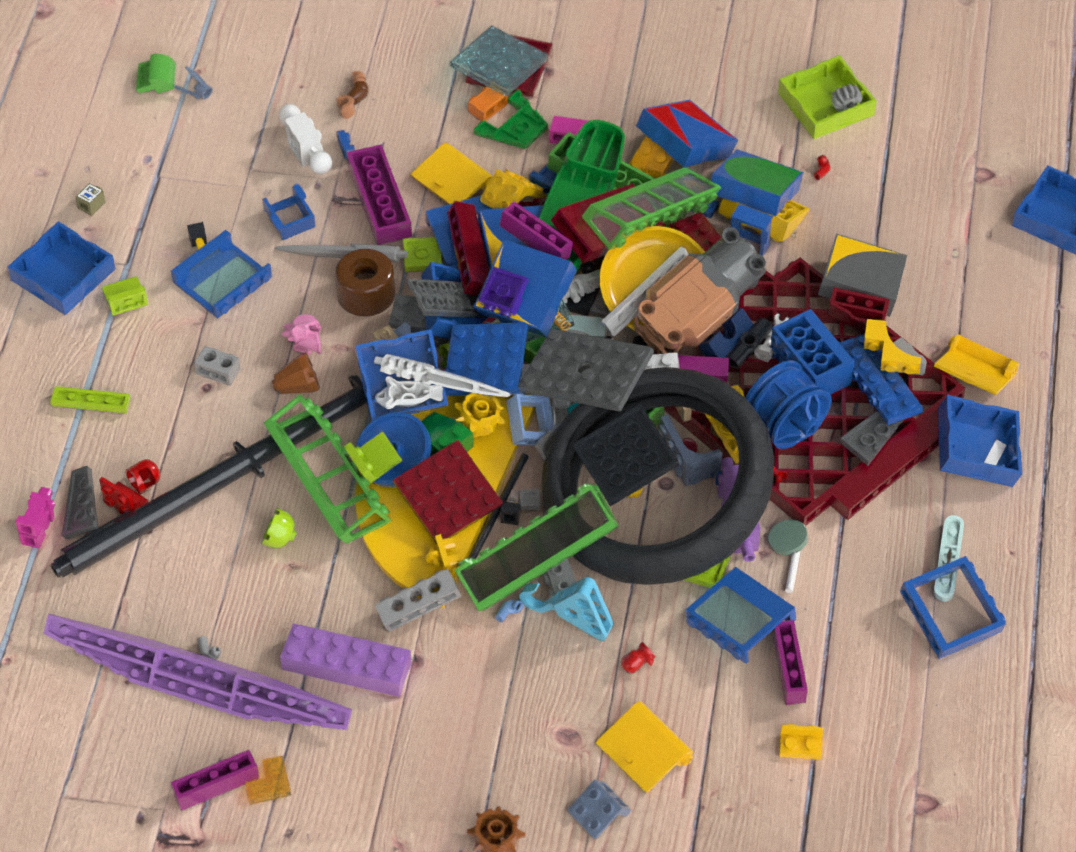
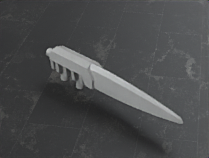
(339, 251)

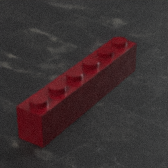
(468, 246)

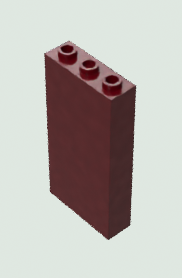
(572, 226)

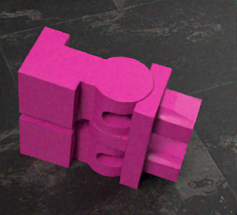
(37, 518)

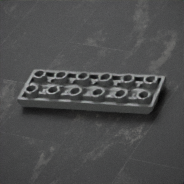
(443, 298)

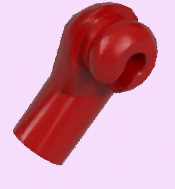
(824, 167)

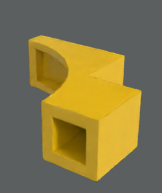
(892, 357)

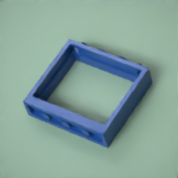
(927, 623)

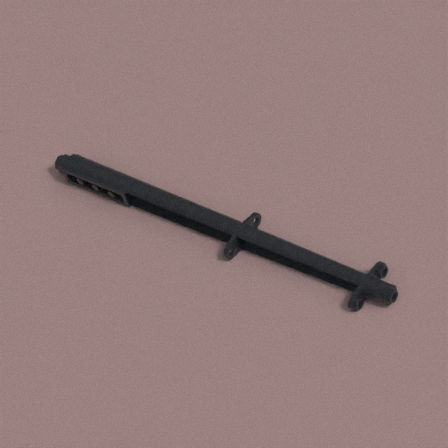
(140, 521)

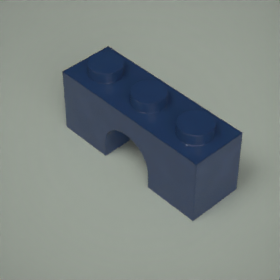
(734, 327)

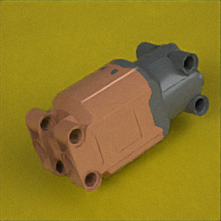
(699, 294)

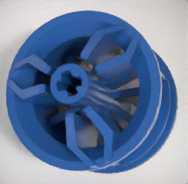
(789, 403)

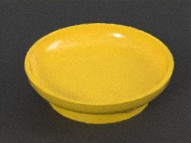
(637, 259)

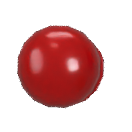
(140, 472)

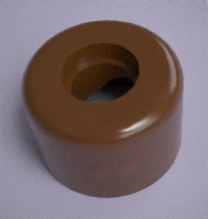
(369, 295)

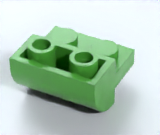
(156, 74)

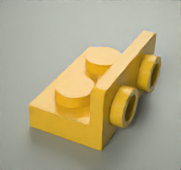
(801, 741)

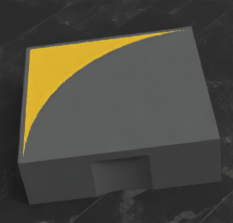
(863, 269)

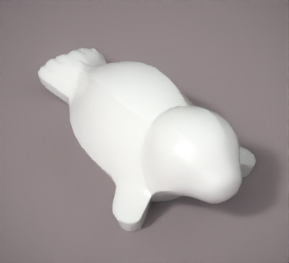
(407, 393)

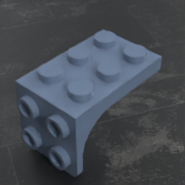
(692, 466)

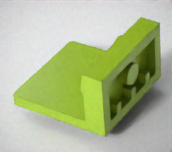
(125, 295)
(374, 457)

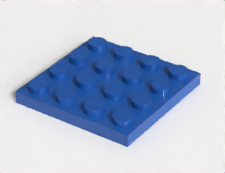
(488, 355)

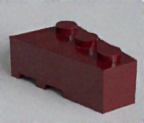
(856, 308)

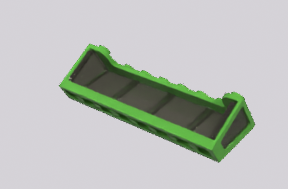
(537, 547)

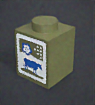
(90, 199)

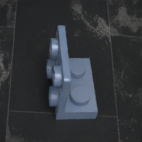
(597, 808)

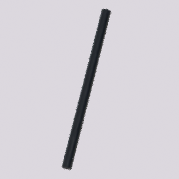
(494, 515)

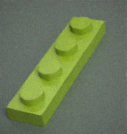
(90, 399)

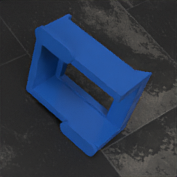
(755, 219)
(295, 227)

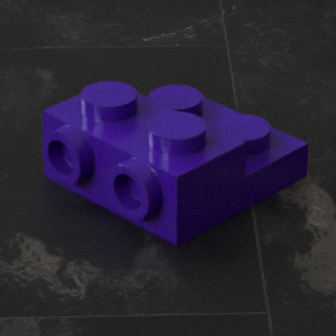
(503, 292)

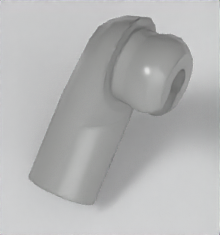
(208, 651)

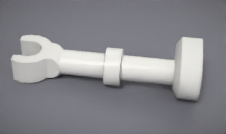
(764, 351)

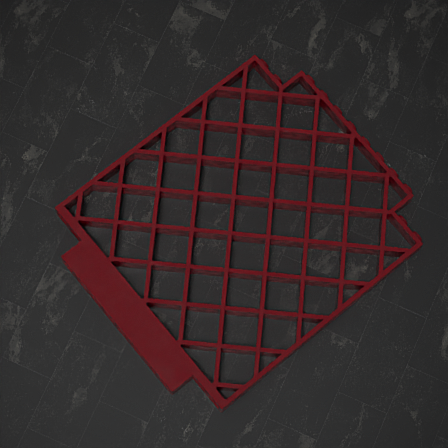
(864, 483)

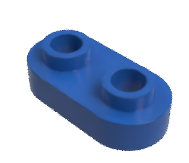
(344, 142)

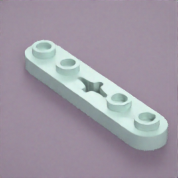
(950, 541)

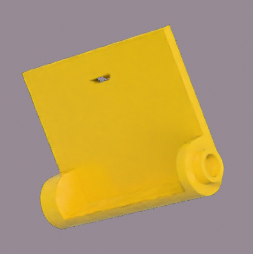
(451, 174)
(977, 365)
(647, 743)

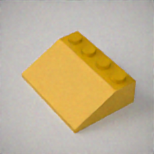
(781, 225)

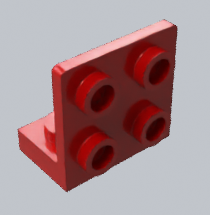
(120, 496)

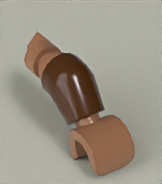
(357, 94)

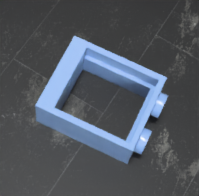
(543, 412)

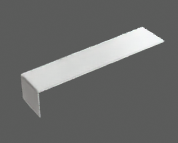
(995, 453)

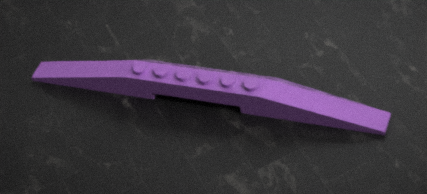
(197, 676)

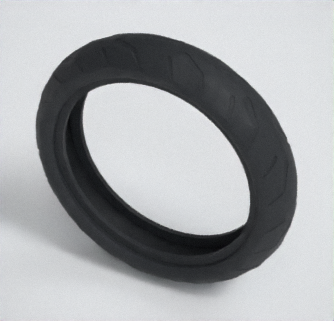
(718, 536)

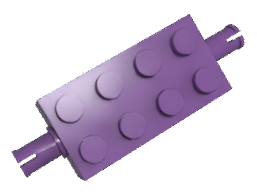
(726, 483)

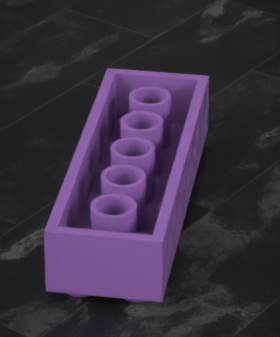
(346, 660)

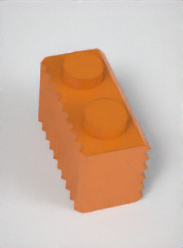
(487, 103)

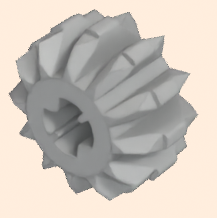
(846, 97)

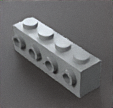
(559, 577)

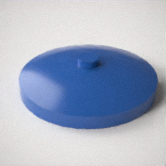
(408, 438)

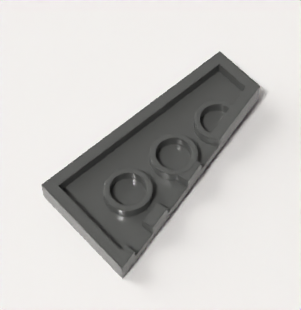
(869, 437)
(81, 506)

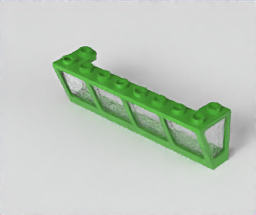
(649, 203)

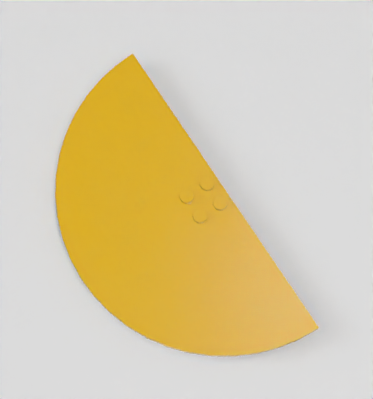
(404, 542)

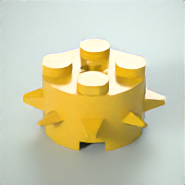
(480, 414)

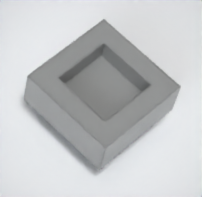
(530, 499)

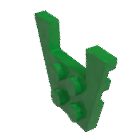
(519, 129)

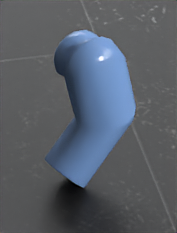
(507, 608)

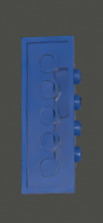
(884, 389)

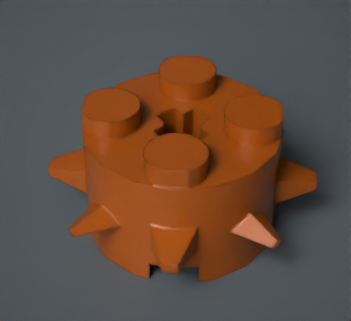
(496, 831)

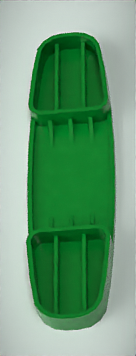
(587, 171)

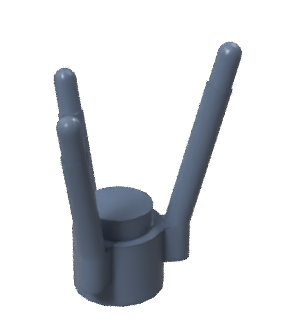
(201, 88)

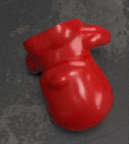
(636, 658)

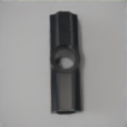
(755, 335)

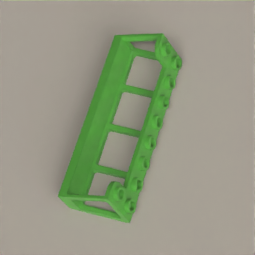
(312, 483)

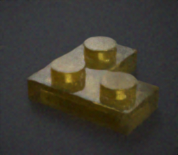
(273, 786)

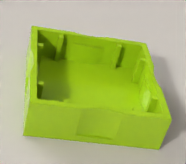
(810, 94)

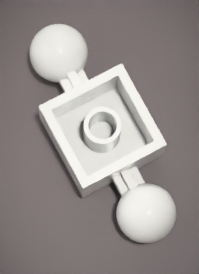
(304, 139)

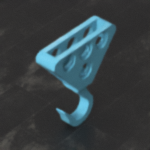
(569, 599)

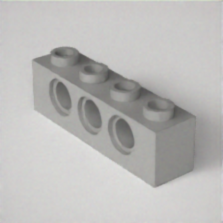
(429, 601)

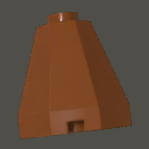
(296, 377)

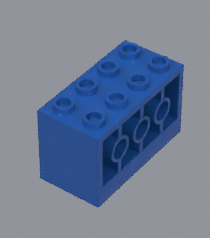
(815, 349)

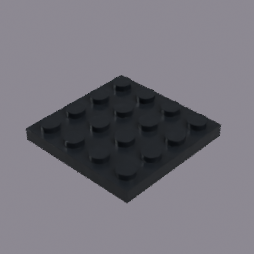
(625, 455)

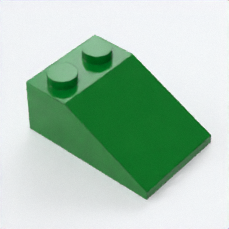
(445, 431)

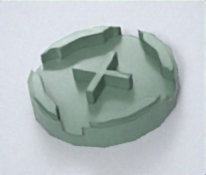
(788, 537)

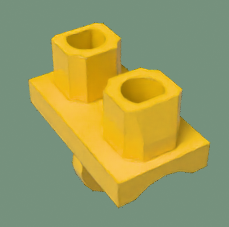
(443, 546)

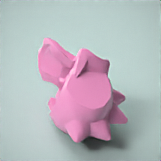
(304, 333)

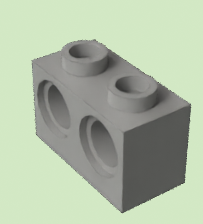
(217, 365)

